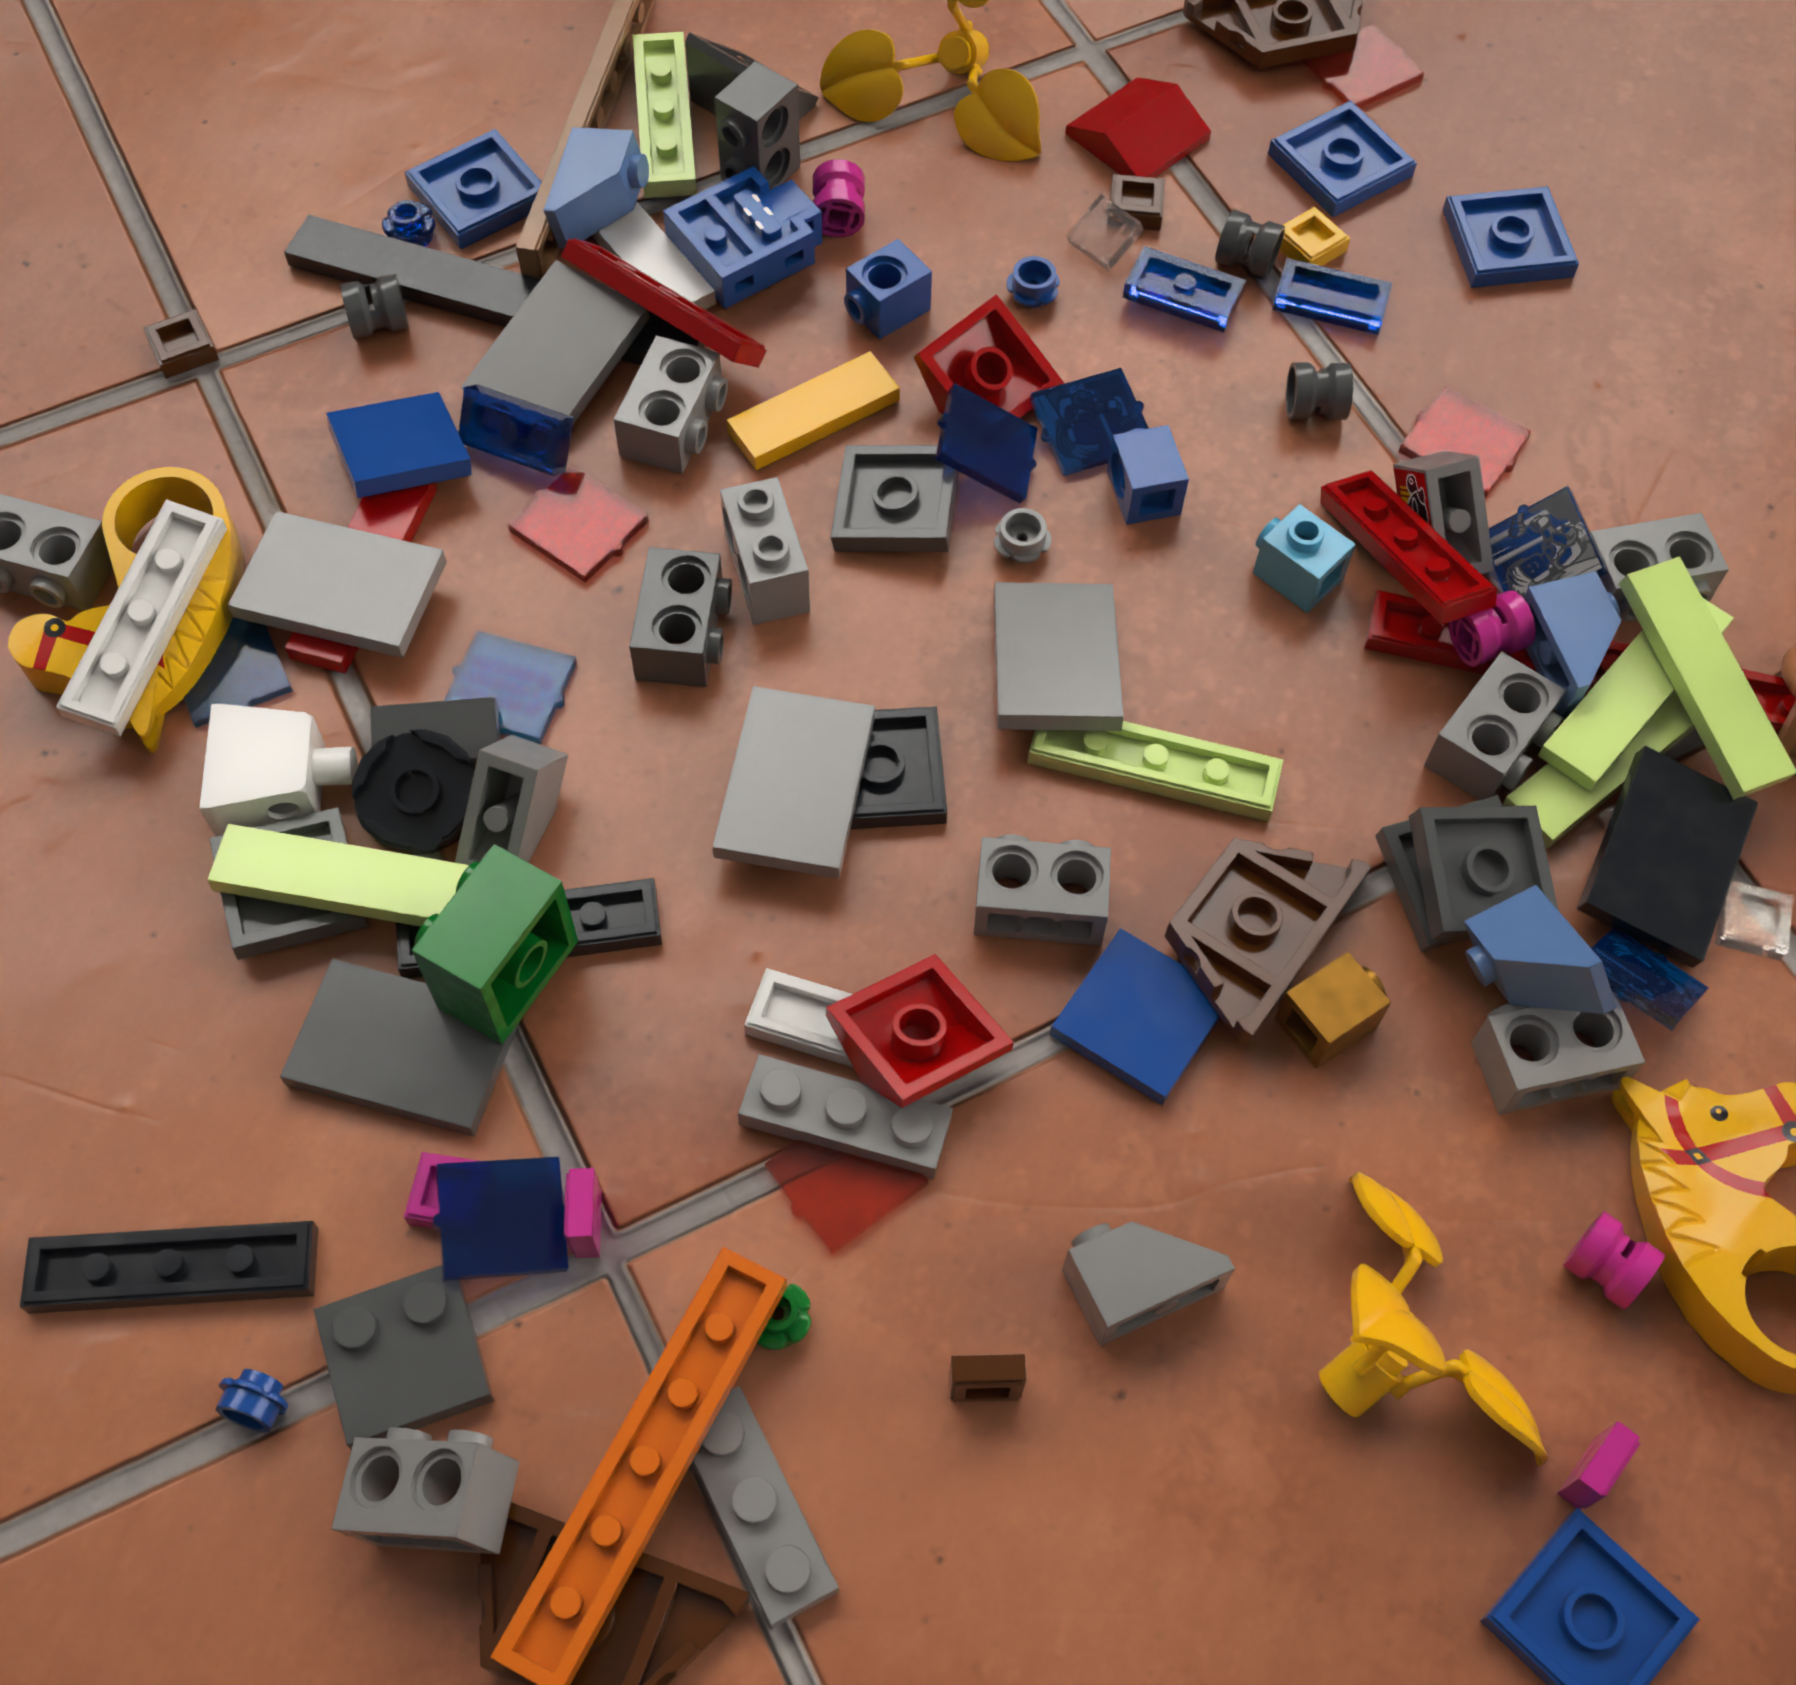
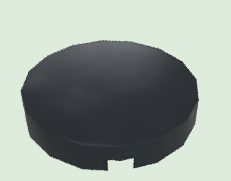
(413, 791)

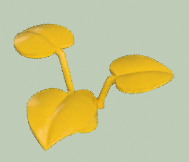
(994, 120)
(1391, 1335)

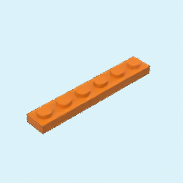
(640, 1473)

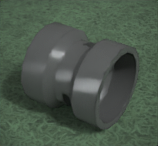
(1238, 240)
(387, 301)
(1325, 391)

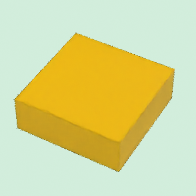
(1313, 238)

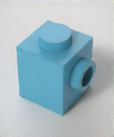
(1302, 557)

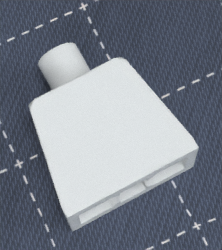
(267, 766)

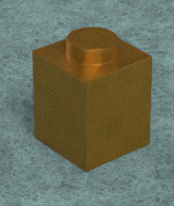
(1333, 1009)

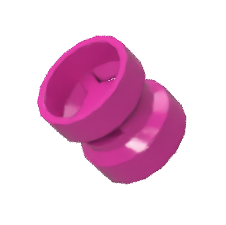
(839, 196)
(1502, 628)
(1614, 1260)

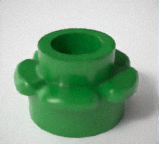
(793, 1325)

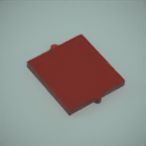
(1369, 71)
(1467, 428)
(578, 523)
(840, 1190)

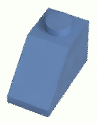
(595, 182)
(1573, 631)
(1537, 956)

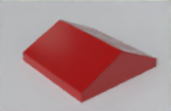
(1141, 128)
(989, 358)
(916, 1032)

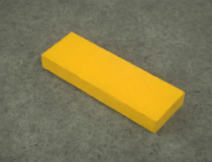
(813, 410)

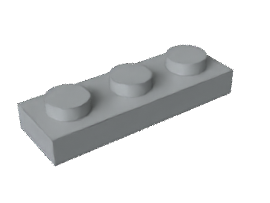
(843, 1116)
(762, 1514)

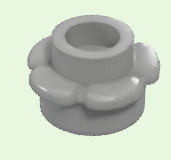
(1022, 524)

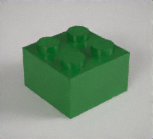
(495, 942)

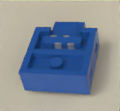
(745, 233)

